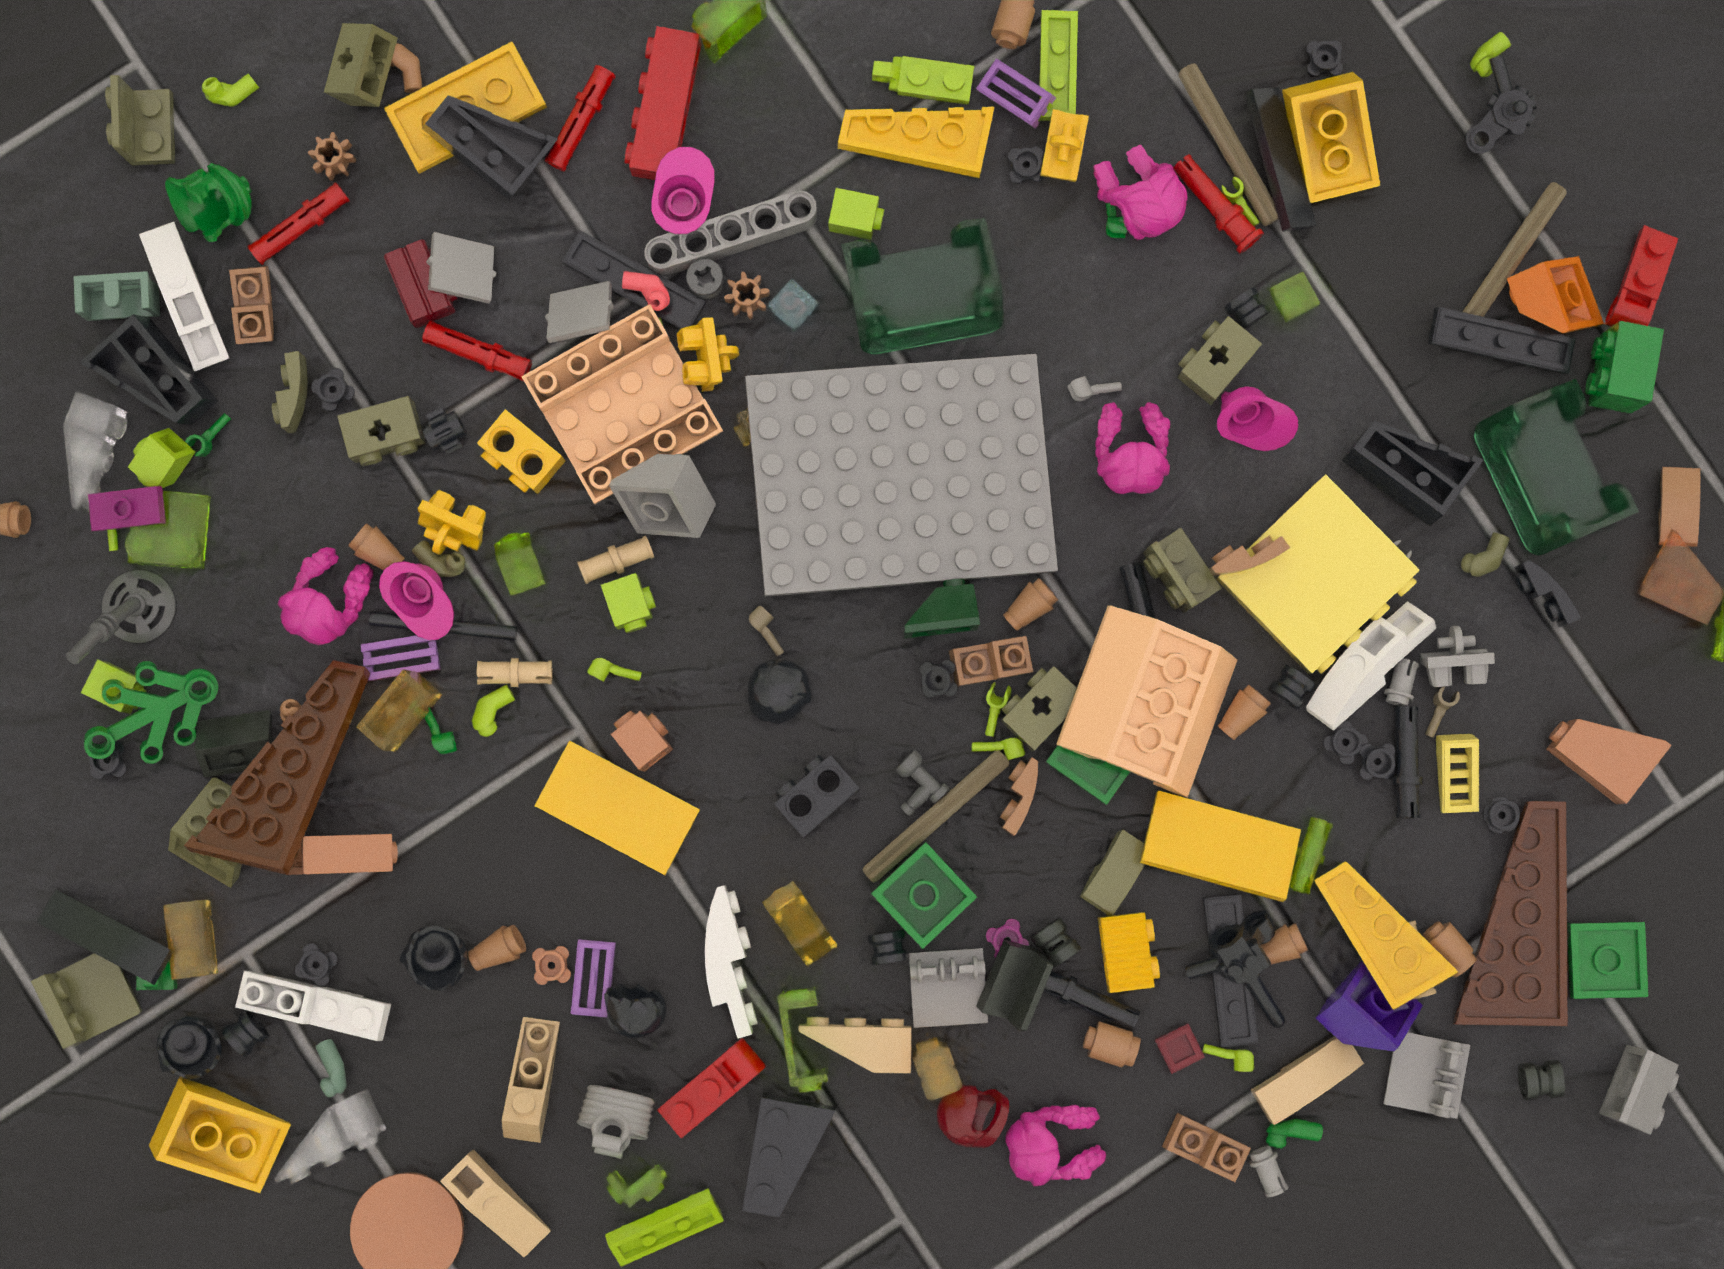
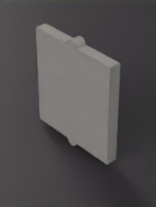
(461, 267)
(579, 312)

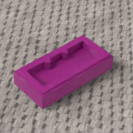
(126, 508)

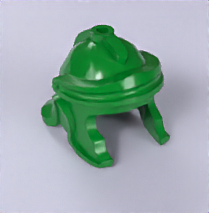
(210, 200)

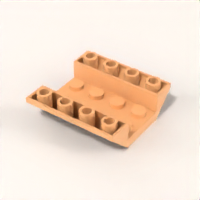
(621, 401)
(1148, 699)

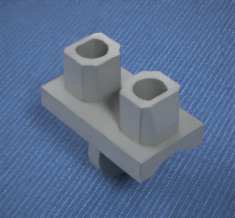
(1474, 661)

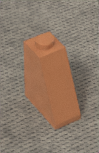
(1607, 756)
(345, 854)

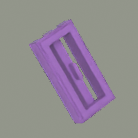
(1038, 108)
(369, 661)
(578, 977)

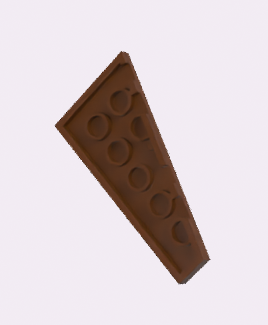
(282, 785)
(1524, 939)

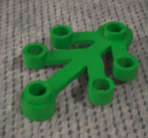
(155, 709)

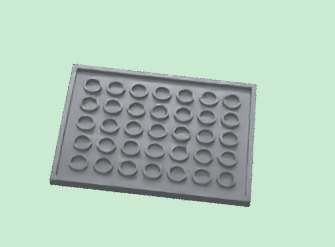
(900, 474)

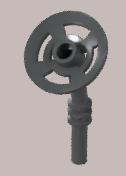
(132, 610)

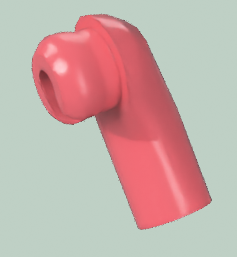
(650, 287)

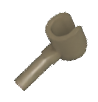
(759, 620)
(1440, 710)

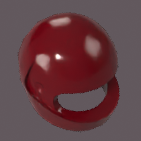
(964, 1113)

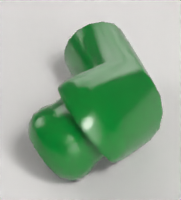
(1293, 1128)

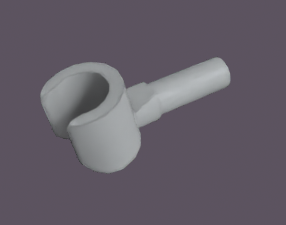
(1081, 390)

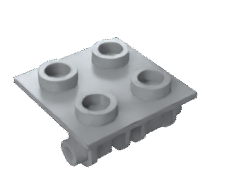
(947, 987)
(1427, 1075)

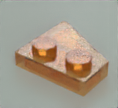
(1682, 581)

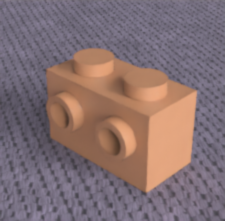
(642, 738)

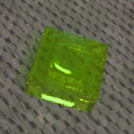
(1294, 296)

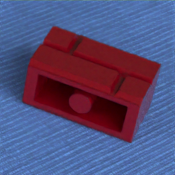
(411, 279)

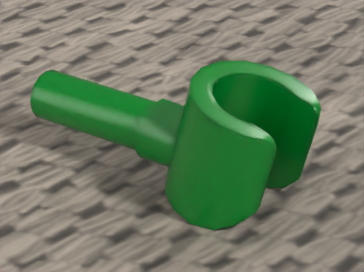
(1114, 226)
(208, 436)
(442, 742)

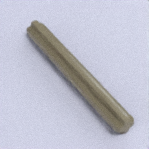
(1229, 143)
(1516, 250)
(935, 816)

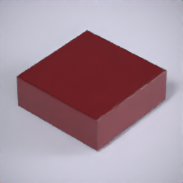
(1179, 1048)

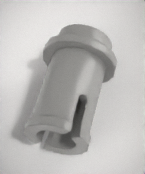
(1402, 683)
(1269, 1173)

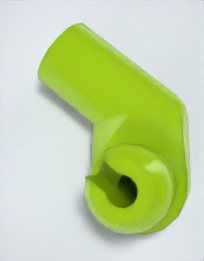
(1489, 50)
(228, 94)
(486, 710)

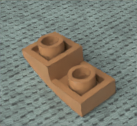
(252, 305)
(1680, 504)
(1235, 561)
(991, 661)
(1024, 785)
(1206, 1147)

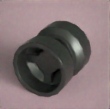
(1051, 935)
(1541, 1080)

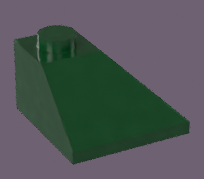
(945, 611)

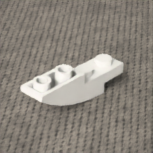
(184, 296)
(1366, 661)
(722, 946)
(313, 1005)

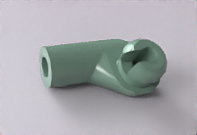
(334, 1066)

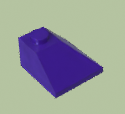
(1363, 1017)

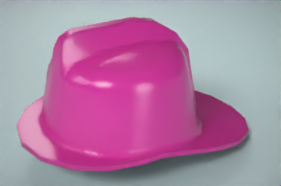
(683, 190)
(1256, 420)
(417, 598)

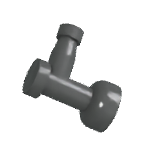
(929, 788)

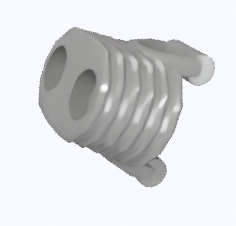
(615, 1107)

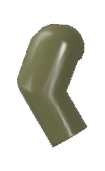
(1488, 560)
(445, 564)

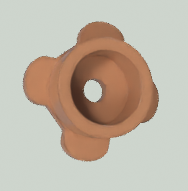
(543, 972)

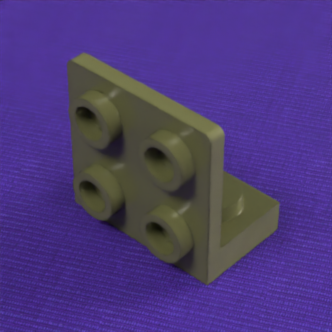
(140, 123)
(1180, 570)
(193, 822)
(86, 999)

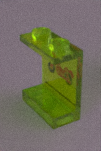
(789, 1000)

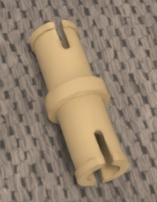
(615, 559)
(514, 672)

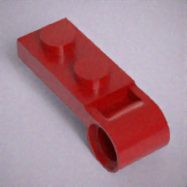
(1643, 278)
(711, 1087)

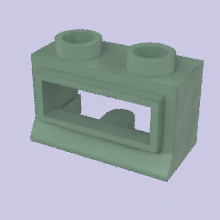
(116, 296)

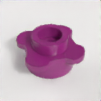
(1010, 930)

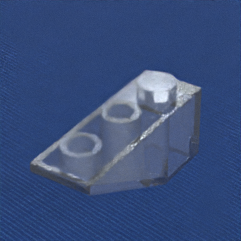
(89, 441)
(339, 1128)

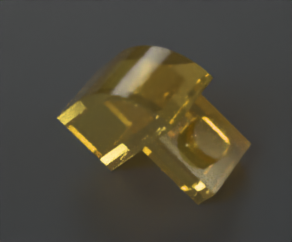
(800, 923)

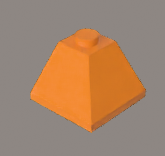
(1556, 295)

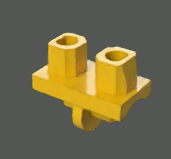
(1064, 146)
(711, 353)
(450, 529)

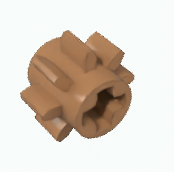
(325, 149)
(748, 305)

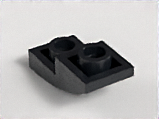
(1537, 582)

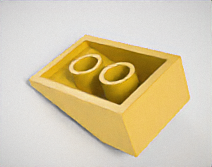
(1332, 136)
(218, 1136)

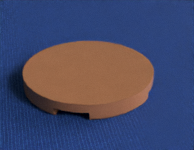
(407, 1224)

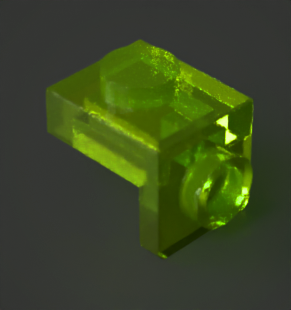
(518, 562)
(646, 1186)

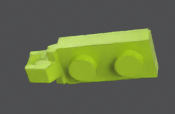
(926, 78)

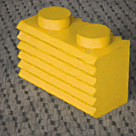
(1127, 952)

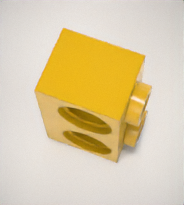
(526, 446)

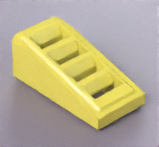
(1471, 772)

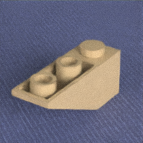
(874, 1047)
(530, 1080)
(495, 1203)

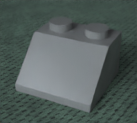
(665, 496)
(1640, 1089)

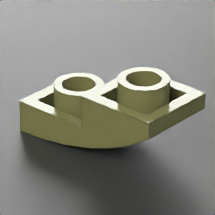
(291, 402)
(1115, 874)

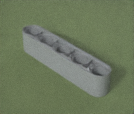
(743, 219)

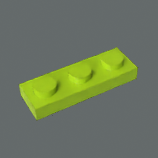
(1059, 59)
(664, 1227)

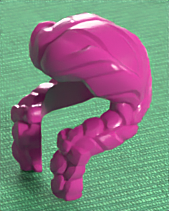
(1148, 205)
(1133, 465)
(311, 612)
(1035, 1150)

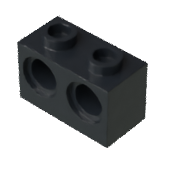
(822, 802)

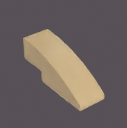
(1306, 1079)

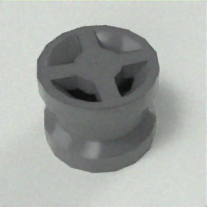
(703, 285)

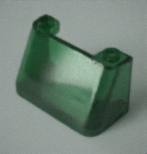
(925, 291)
(1547, 470)

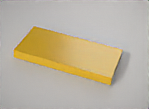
(493, 82)
(617, 807)
(1220, 846)

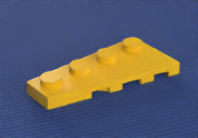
(931, 139)
(1389, 946)

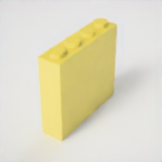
(1326, 581)

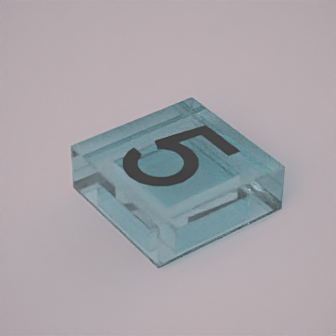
(793, 304)

